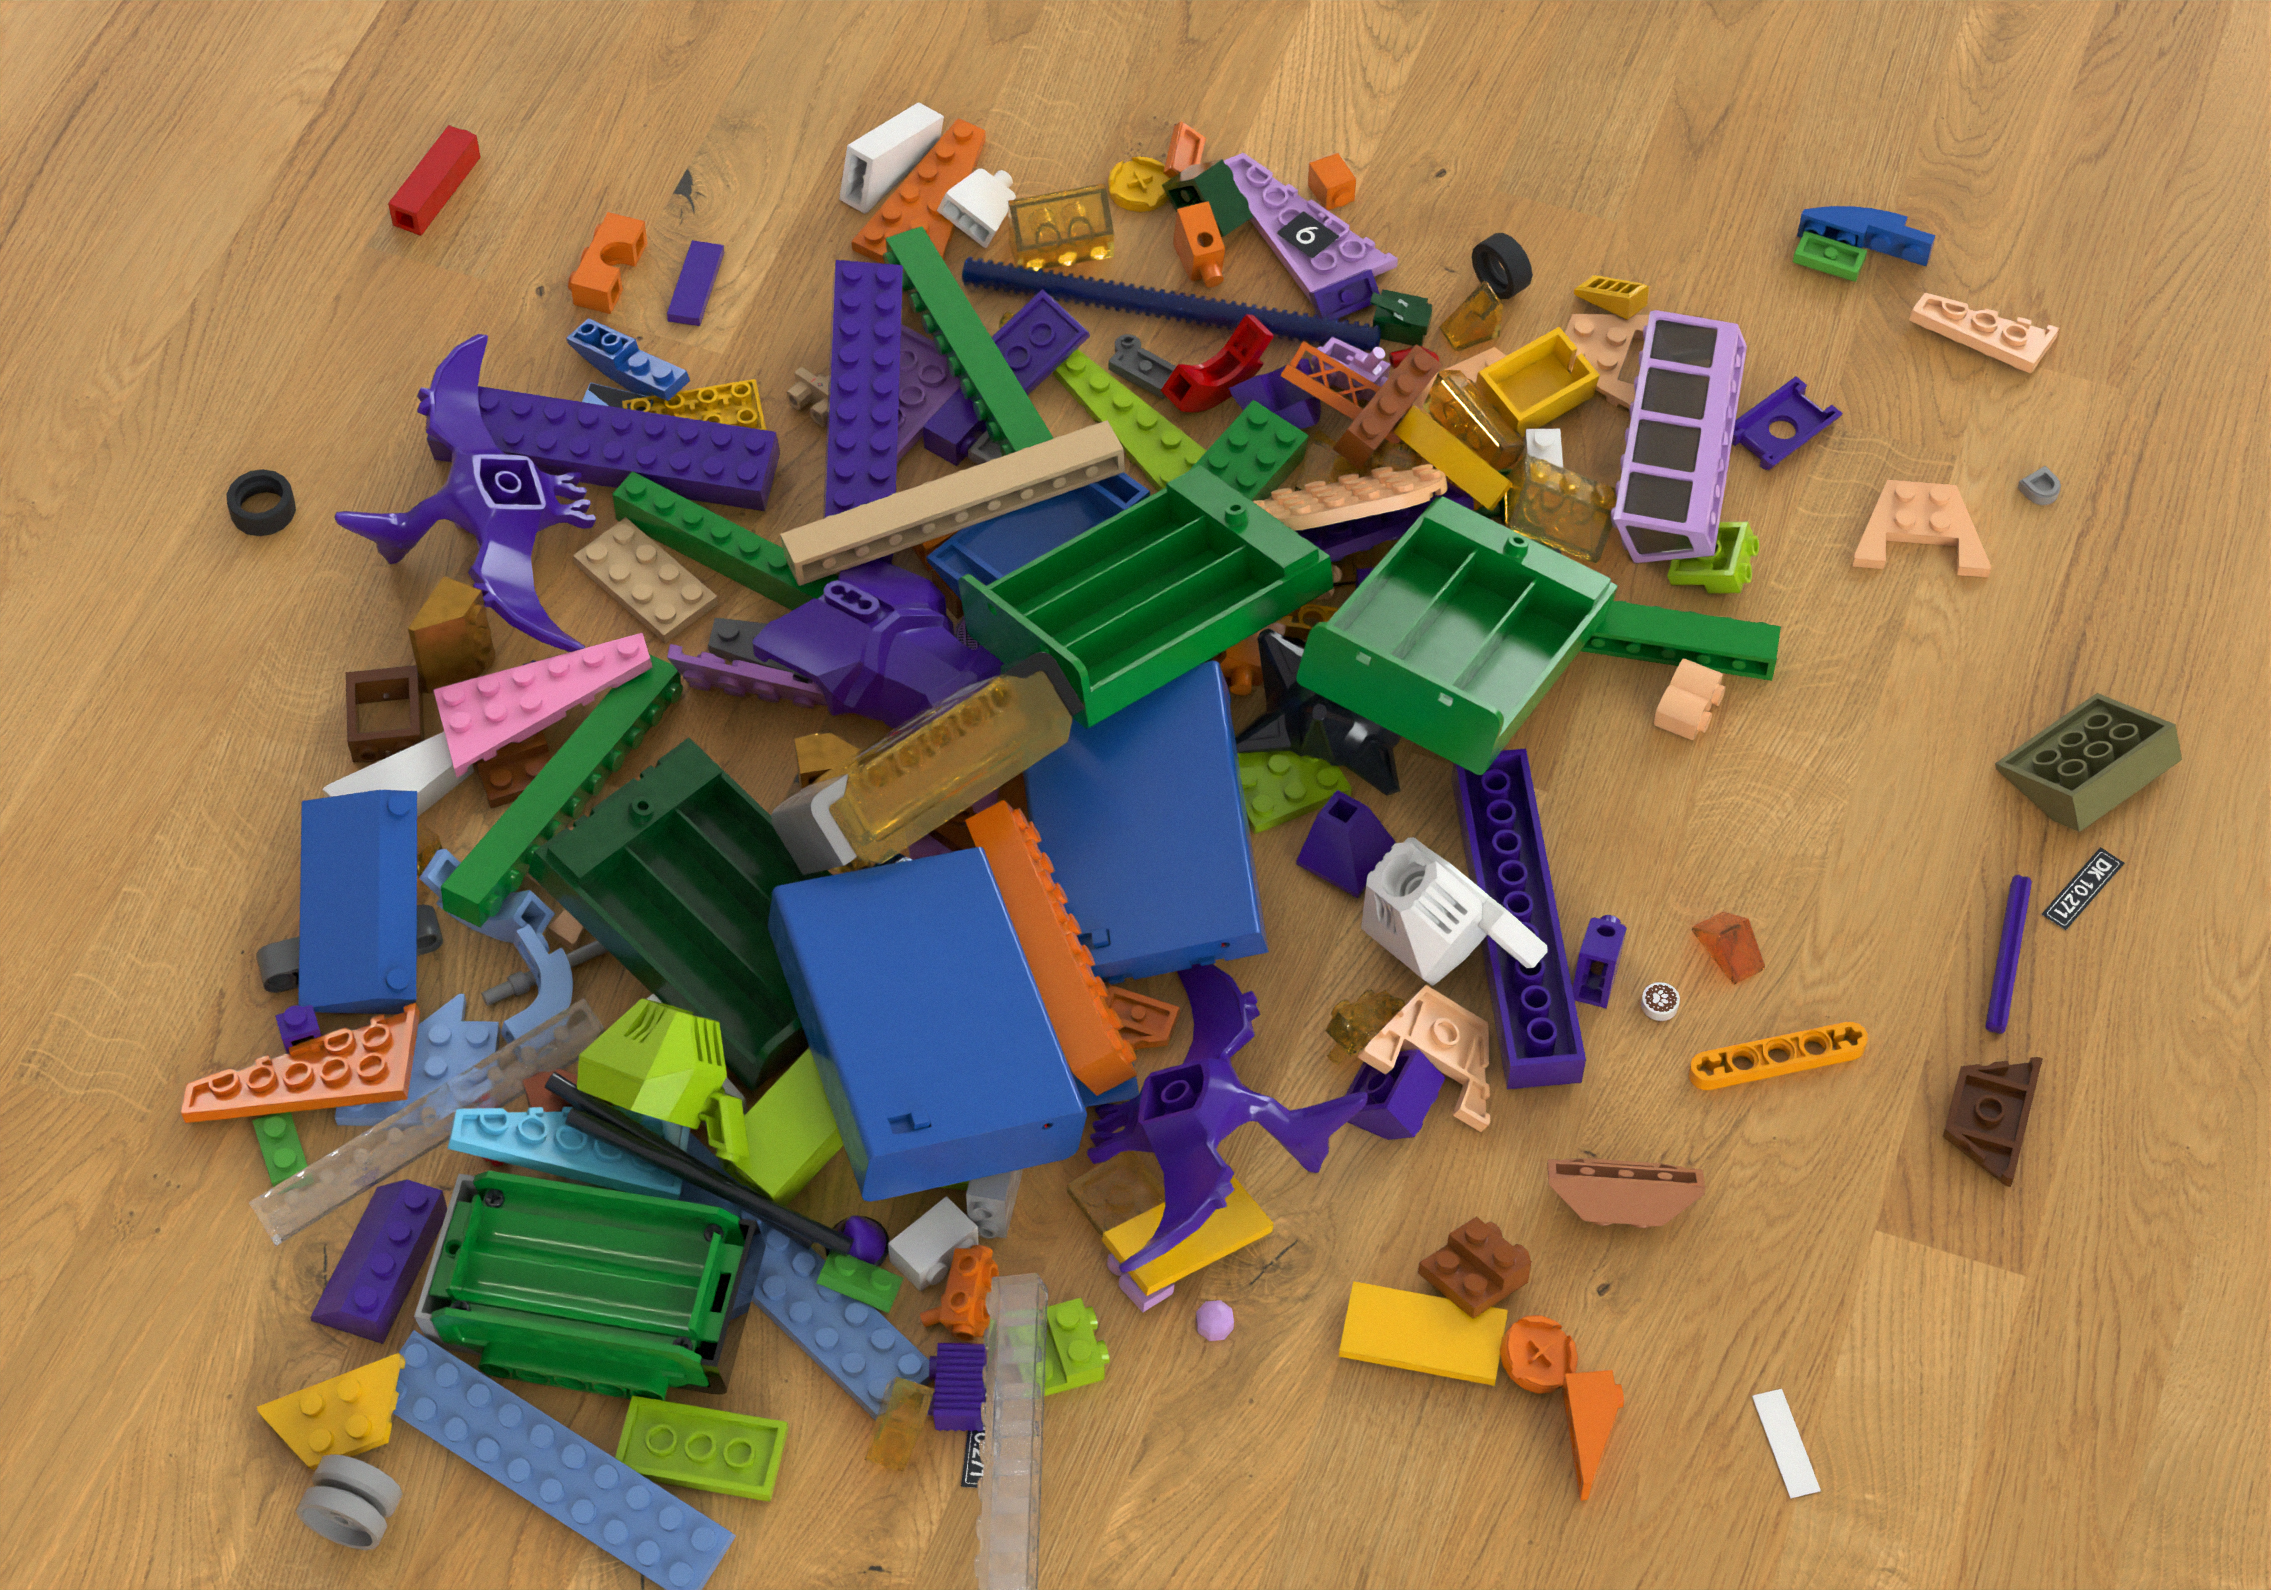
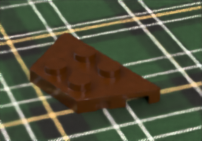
(1992, 1114)

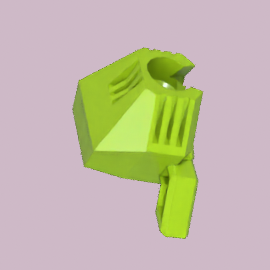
(668, 1068)

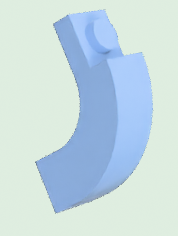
(516, 909)
(552, 979)

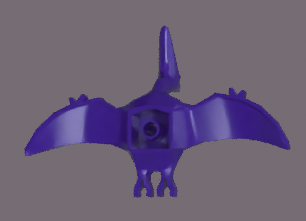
(488, 495)
(1198, 1104)

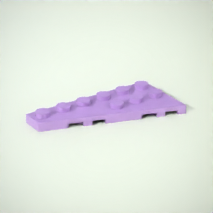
(1276, 205)

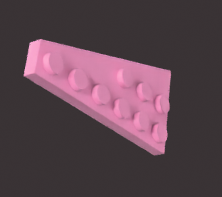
(523, 700)

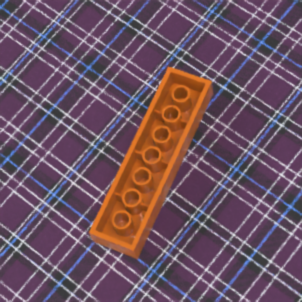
(1051, 945)

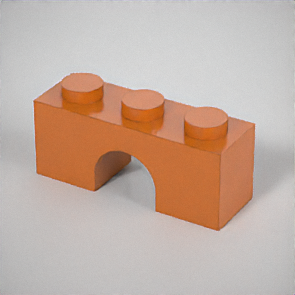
(614, 242)

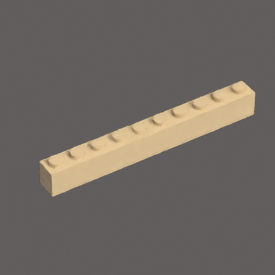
(952, 502)

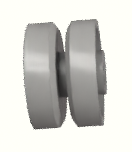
(349, 1502)

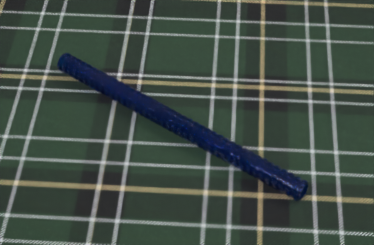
(1165, 303)

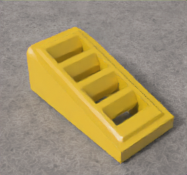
(1614, 295)

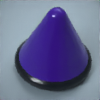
(870, 1238)

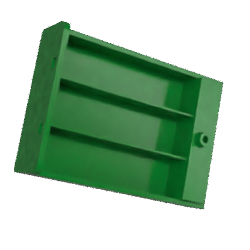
(1149, 592)
(1456, 634)

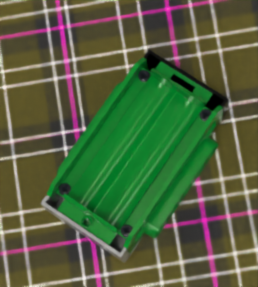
(590, 1286)

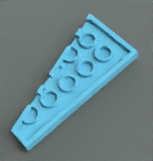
(548, 1145)

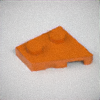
(1144, 1019)

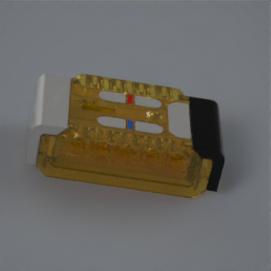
(929, 767)

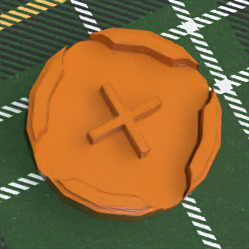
(1538, 1354)

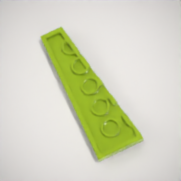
(1145, 435)

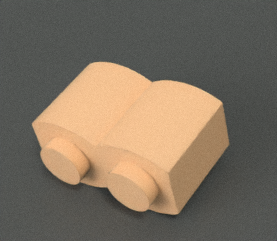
(1688, 700)

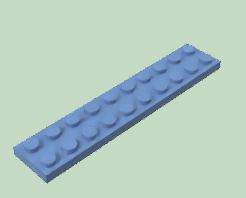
(834, 1330)
(557, 1469)

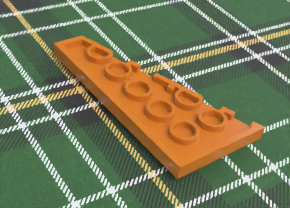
(321, 1073)

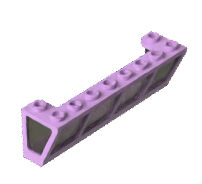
(1679, 437)

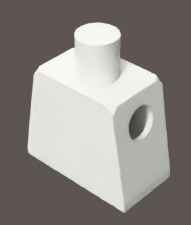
(978, 204)

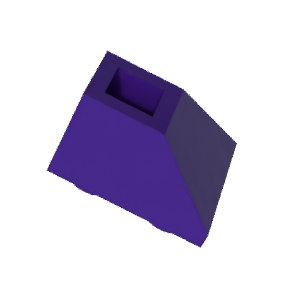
(1345, 844)

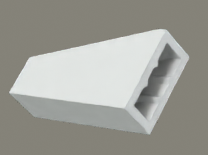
(887, 155)
(419, 768)

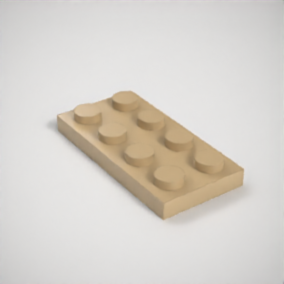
(645, 580)

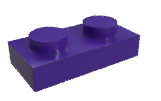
(1344, 295)

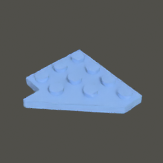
(442, 1051)

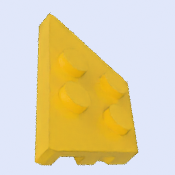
(338, 1414)

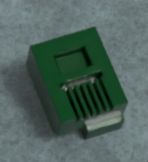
(1402, 317)

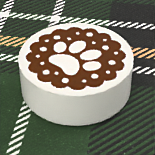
(1660, 1001)

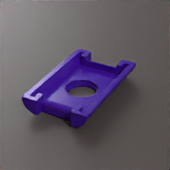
(1783, 405)

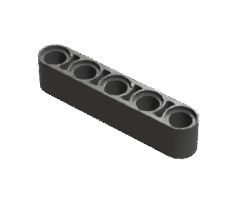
(280, 960)

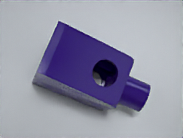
(1601, 943)

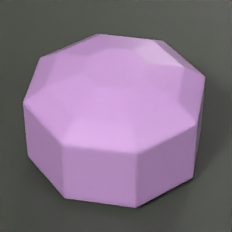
(1214, 1320)

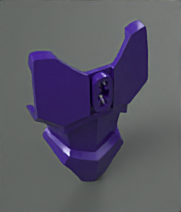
(880, 649)

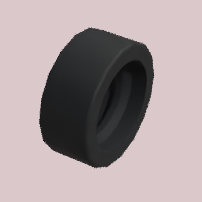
(1512, 257)
(264, 522)

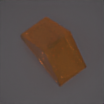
(1731, 945)

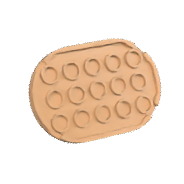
(1354, 496)

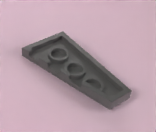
(734, 640)

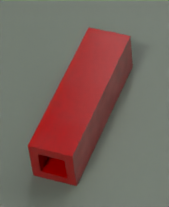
(434, 180)

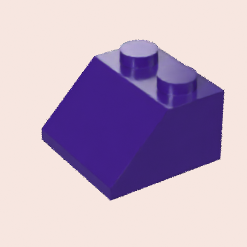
(1399, 1098)

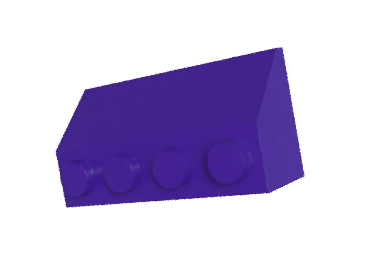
(382, 1260)

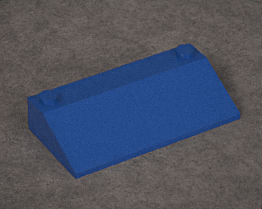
(1020, 536)
(358, 903)

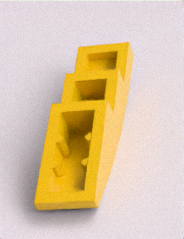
(1453, 458)

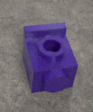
(296, 1024)

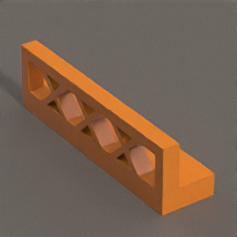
(1324, 392)

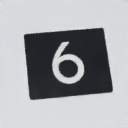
(1308, 234)

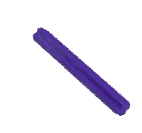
(2008, 954)

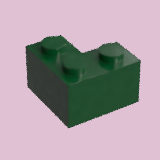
(1211, 183)

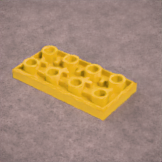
(725, 403)
(1218, 1236)
(1422, 1334)

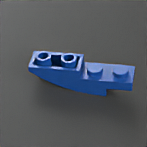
(1870, 229)
(625, 363)

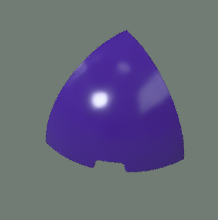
(1281, 396)

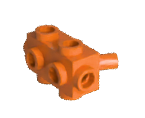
(964, 1301)

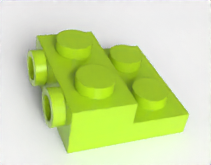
(1727, 568)
(1071, 1347)

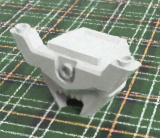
(1436, 914)

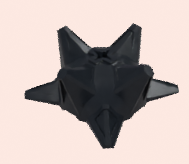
(1313, 724)

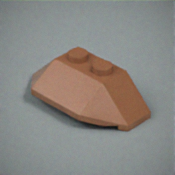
(1625, 1190)

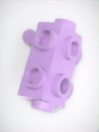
(1368, 365)

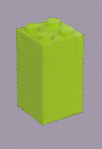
(787, 1135)

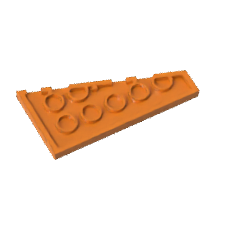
(922, 191)

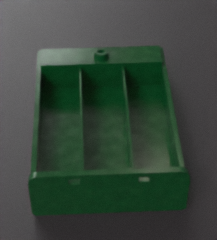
(681, 895)

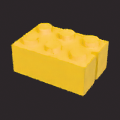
(1536, 382)

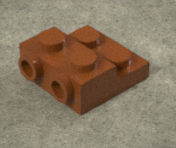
(513, 769)
(1477, 1267)

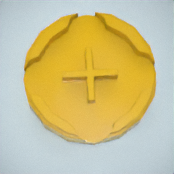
(1138, 184)

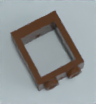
(380, 686)

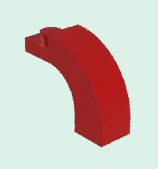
(1208, 384)

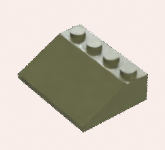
(2092, 760)

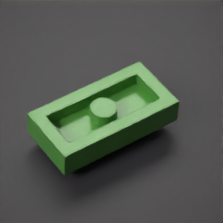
(1830, 256)
(280, 1146)
(860, 1280)

